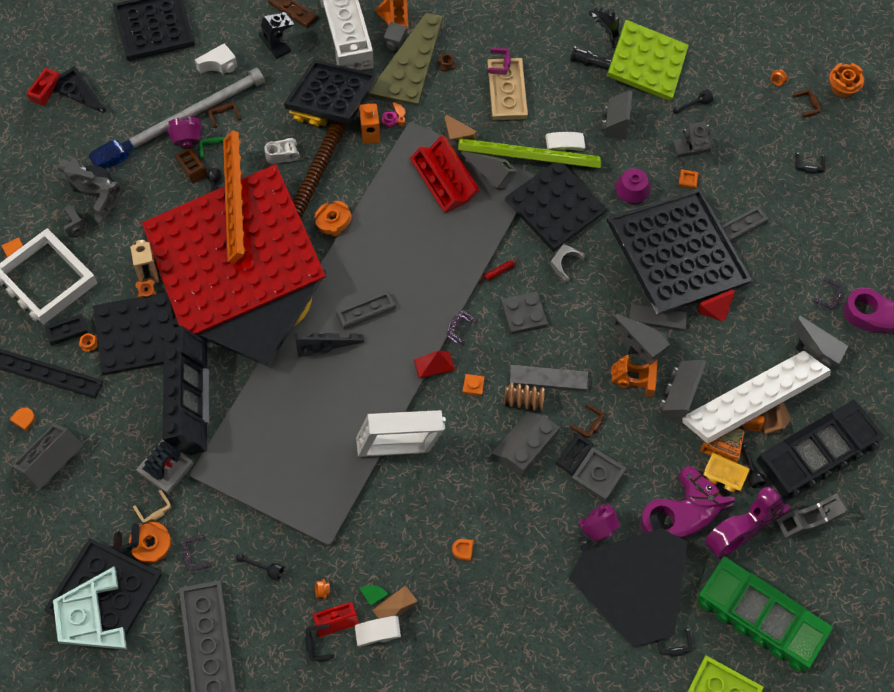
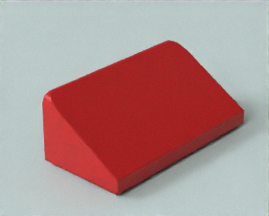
(338, 618)

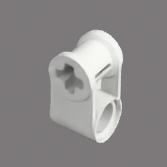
(281, 151)

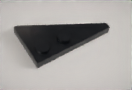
(75, 87)
(324, 342)

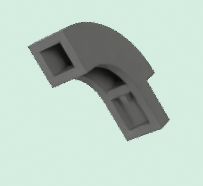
(813, 517)

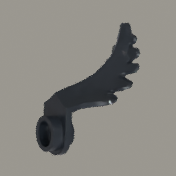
(609, 22)

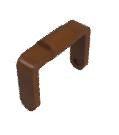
(813, 100)
(223, 108)
(594, 427)

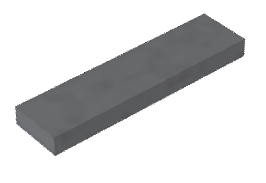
(549, 378)

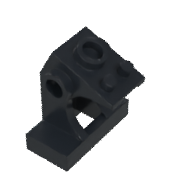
(272, 32)

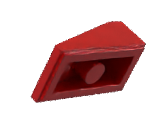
(43, 87)

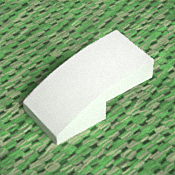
(565, 140)
(377, 631)

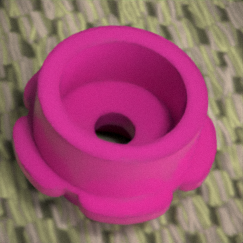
(389, 122)

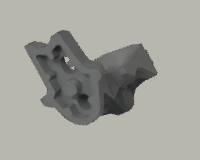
(94, 182)

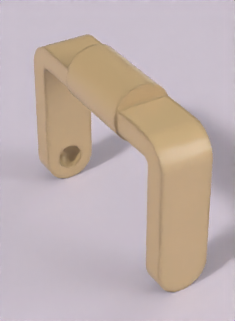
(157, 514)

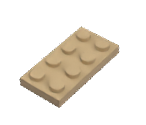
(507, 91)

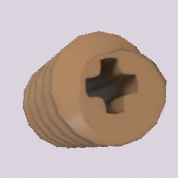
(524, 396)

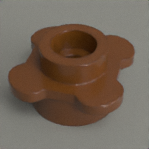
(446, 58)

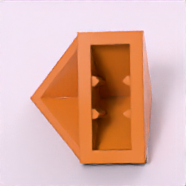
(393, 11)

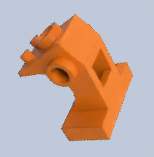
(646, 372)

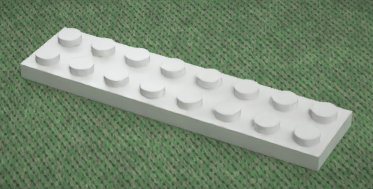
(755, 396)

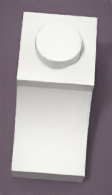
(218, 59)

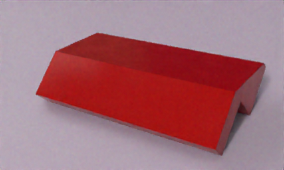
(444, 174)

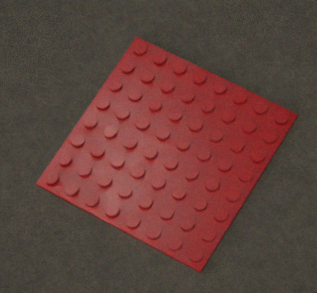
(194, 262)

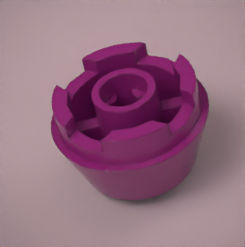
(185, 132)
(633, 186)
(600, 522)

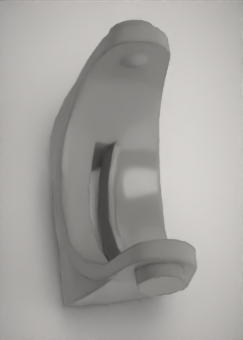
(556, 261)

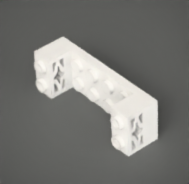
(349, 34)

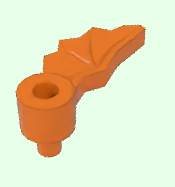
(400, 111)

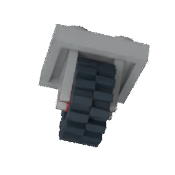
(165, 466)

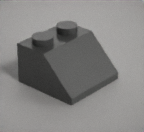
(617, 116)

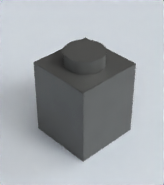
(395, 36)

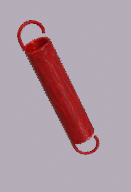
(499, 270)

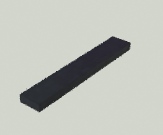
(50, 374)

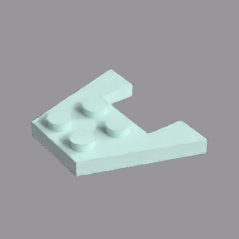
(79, 615)

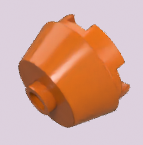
(846, 80)

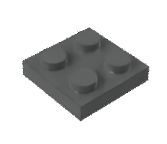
(524, 312)
(598, 474)

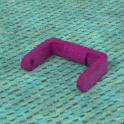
(507, 61)

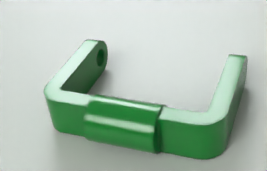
(210, 141)

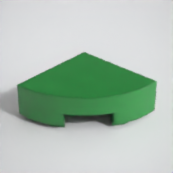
(373, 594)

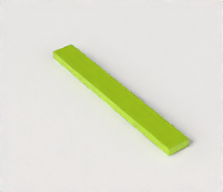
(529, 153)

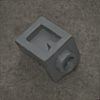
(74, 224)

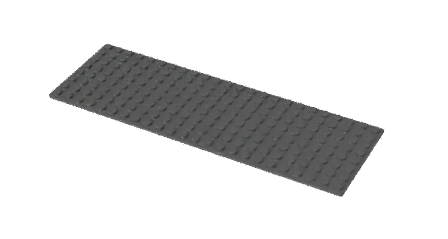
(296, 423)

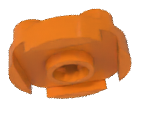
(334, 226)
(161, 539)

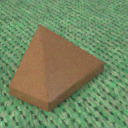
(458, 130)
(776, 419)
(396, 604)

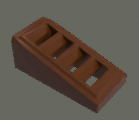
(197, 173)

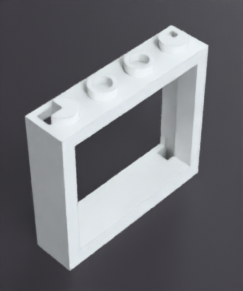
(63, 300)
(421, 432)

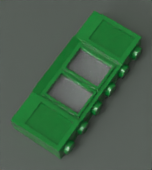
(764, 615)

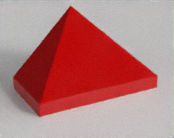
(717, 306)
(434, 364)

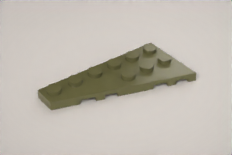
(407, 71)

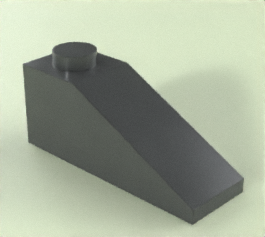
(643, 339)
(819, 343)

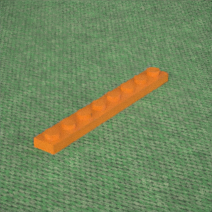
(233, 200)

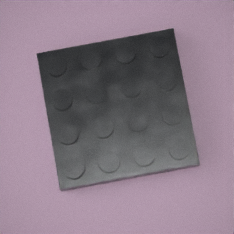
(152, 27)
(331, 91)
(555, 205)
(132, 332)
(118, 606)

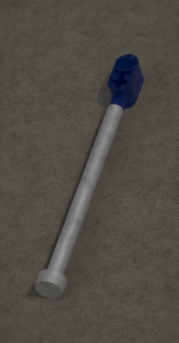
(116, 152)

